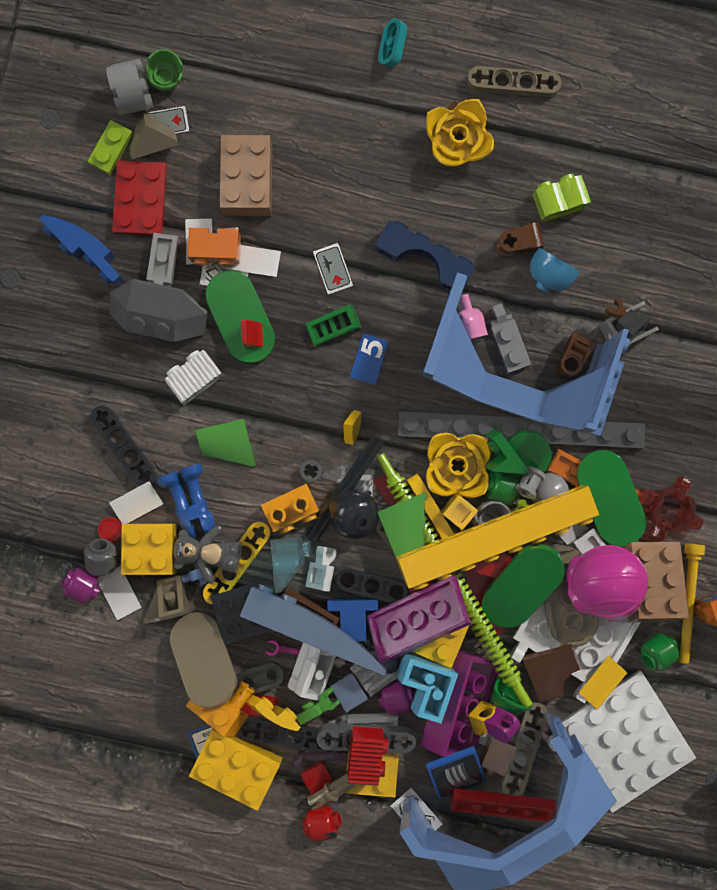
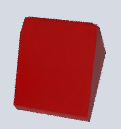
(251, 334)
(316, 776)

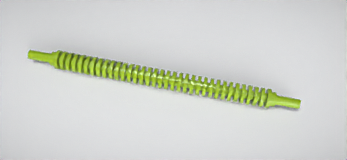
(511, 678)

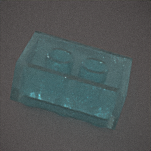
(288, 559)

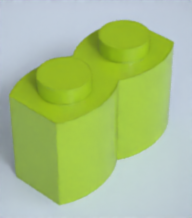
(561, 197)

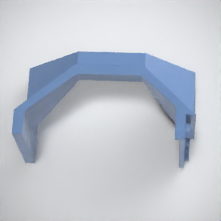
(574, 406)
(580, 806)

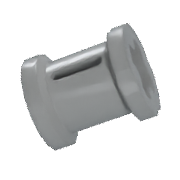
(530, 482)

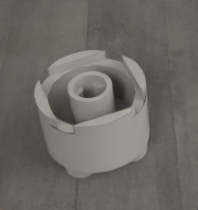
(129, 87)

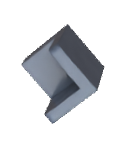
(349, 692)

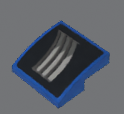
(456, 771)

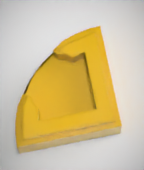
(352, 427)

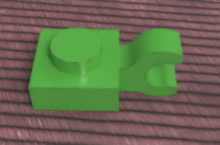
(314, 708)

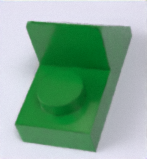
(507, 460)

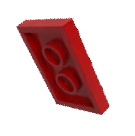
(139, 198)

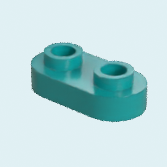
(392, 43)

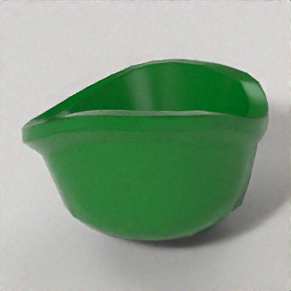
(505, 698)

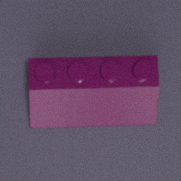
(472, 685)

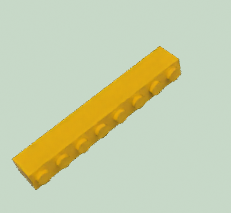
(497, 536)

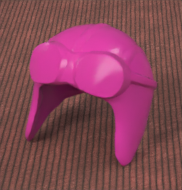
(607, 582)

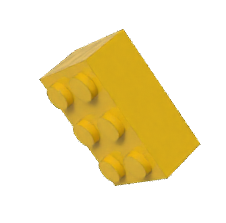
(236, 768)

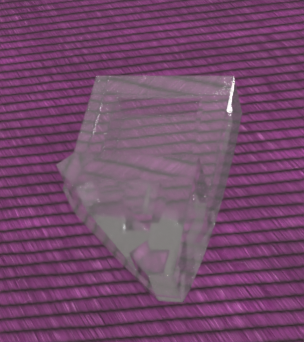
(338, 474)

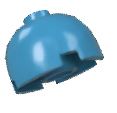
(552, 272)

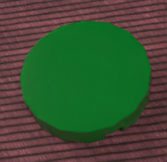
(531, 449)

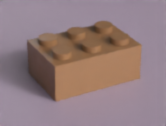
(246, 175)
(666, 585)

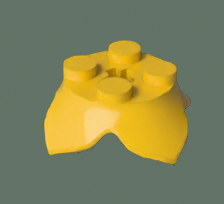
(467, 119)
(474, 454)

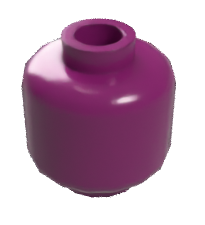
(80, 585)
(396, 698)

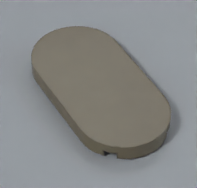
(562, 617)
(203, 660)

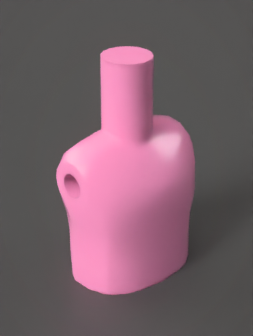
(472, 319)

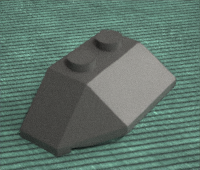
(157, 311)

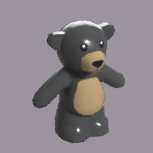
(223, 555)

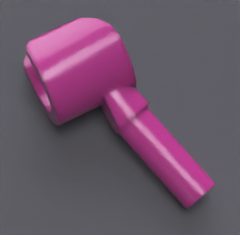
(282, 649)

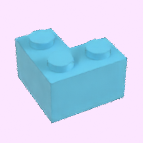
(433, 685)

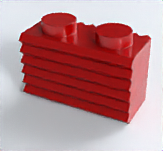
(365, 756)

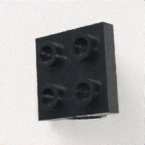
(228, 610)

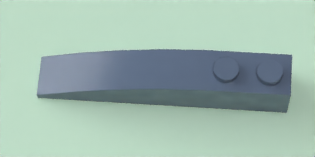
(300, 623)

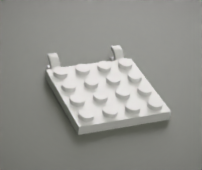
(608, 641)
(629, 739)

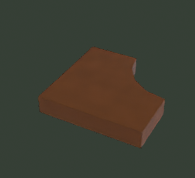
(550, 670)

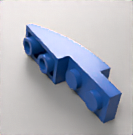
(79, 242)

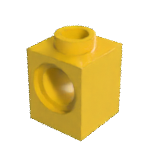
(459, 511)

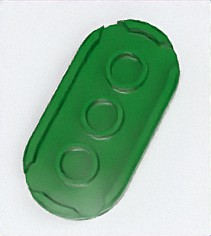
(232, 300)
(618, 505)
(523, 585)

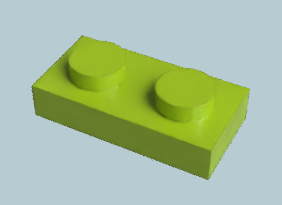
(110, 147)

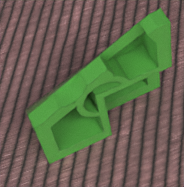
(227, 442)
(405, 524)

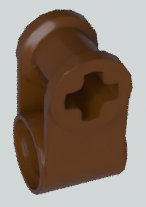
(523, 239)
(577, 352)

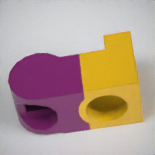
(495, 722)

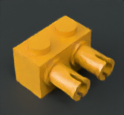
(291, 508)
(229, 717)

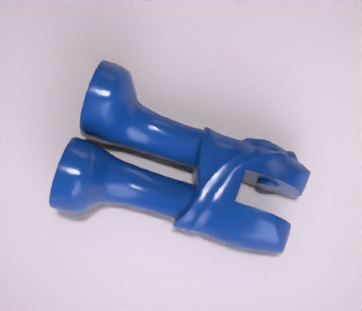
(199, 507)

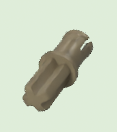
(330, 792)

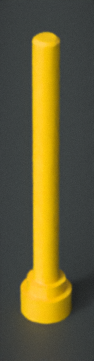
(693, 554)

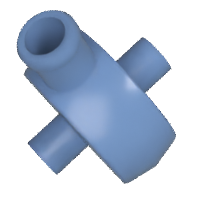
(194, 575)

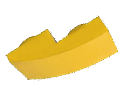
(275, 714)

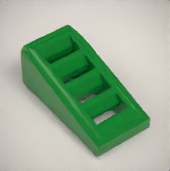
(349, 310)

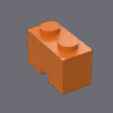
(214, 247)

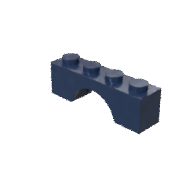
(399, 242)

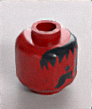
(322, 824)

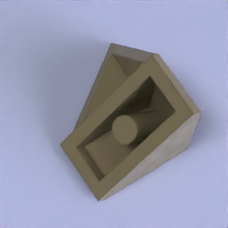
(151, 136)
(168, 601)

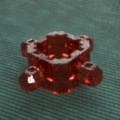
(685, 518)

